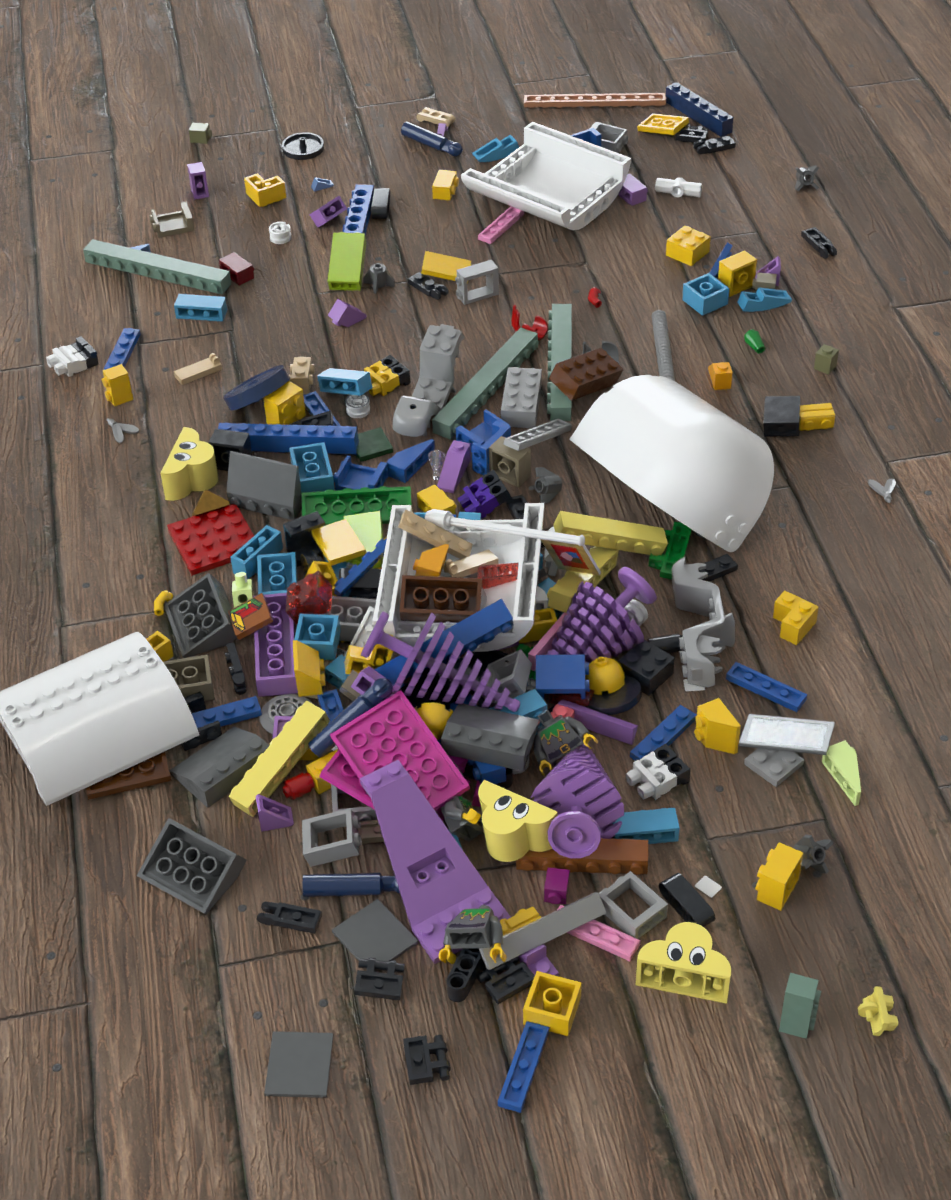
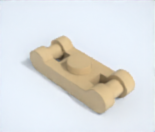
(435, 116)

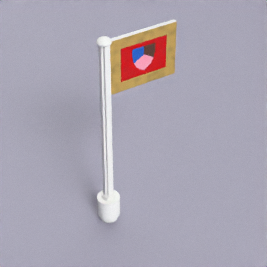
(565, 549)

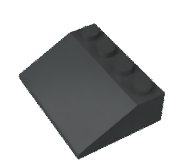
(264, 486)
(201, 617)
(489, 736)
(219, 765)
(190, 866)

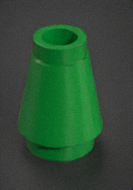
(754, 340)

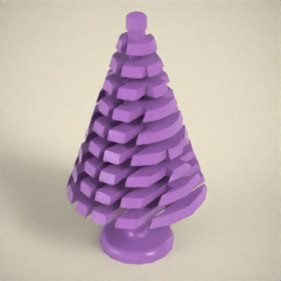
(598, 623)
(435, 665)
(584, 803)

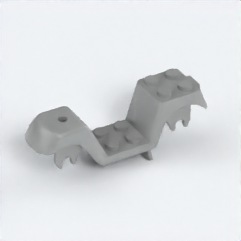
(435, 381)
(706, 638)

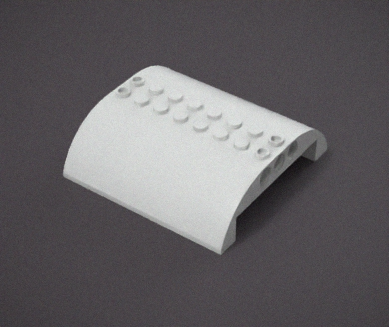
(554, 177)
(518, 595)
(95, 716)

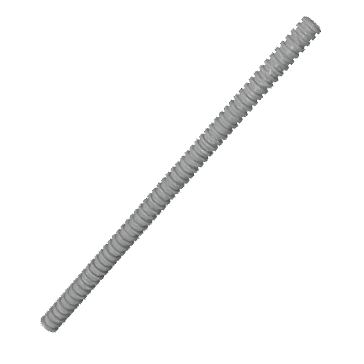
(662, 344)

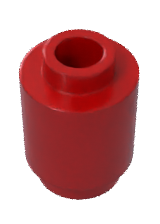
(298, 786)

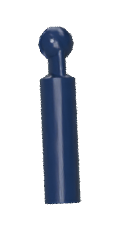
(431, 139)
(322, 742)
(348, 884)

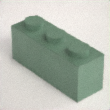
(800, 1006)

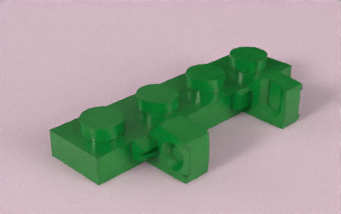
(677, 545)

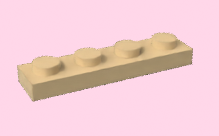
(434, 534)

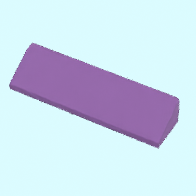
(603, 723)

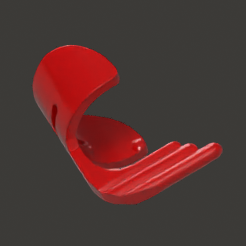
(539, 325)

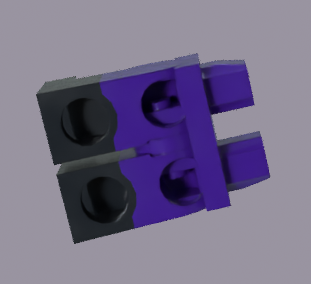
(485, 494)

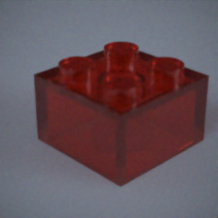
(309, 596)

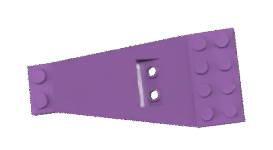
(418, 849)

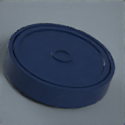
(256, 387)

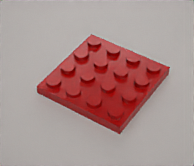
(210, 538)

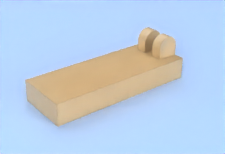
(198, 369)
(470, 564)

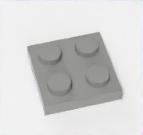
(773, 764)

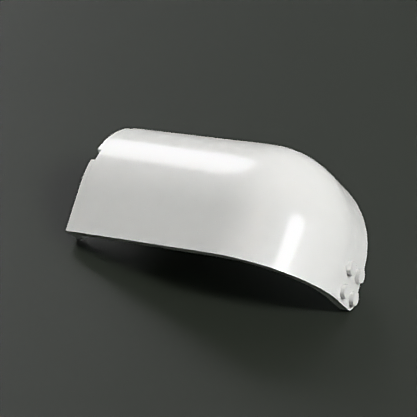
(681, 456)

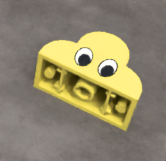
(189, 466)
(513, 823)
(685, 964)

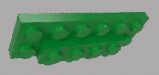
(336, 504)

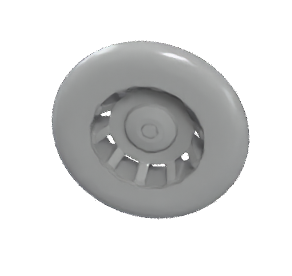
(280, 706)

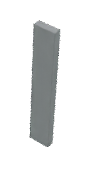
(537, 434)
(546, 928)

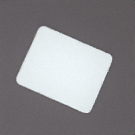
(689, 687)
(708, 886)

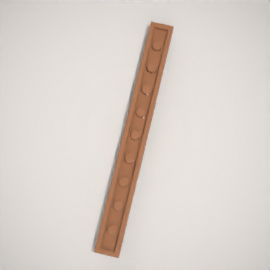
(599, 100)

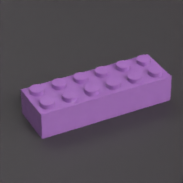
(275, 651)

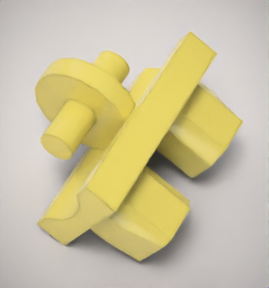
(875, 1010)

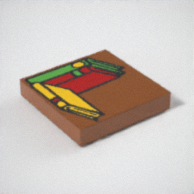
(250, 616)

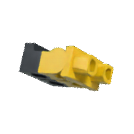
(387, 375)

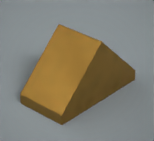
(209, 502)

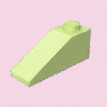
(843, 766)

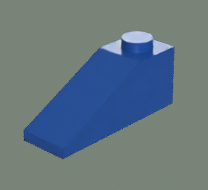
(409, 461)

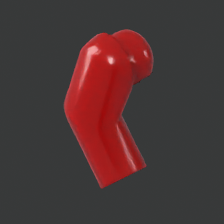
(592, 297)

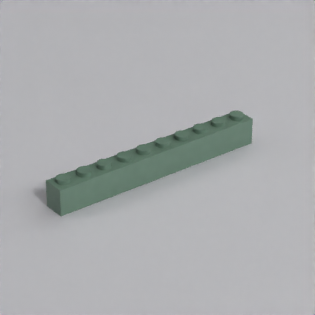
(157, 266)
(560, 345)
(484, 383)

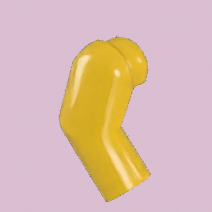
(160, 600)

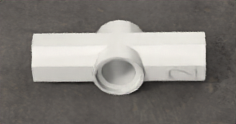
(685, 188)

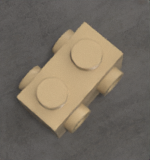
(302, 373)

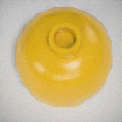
(605, 675)
(435, 717)

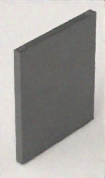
(375, 934)
(299, 1064)

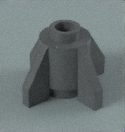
(805, 176)
(378, 276)
(548, 484)
(813, 853)

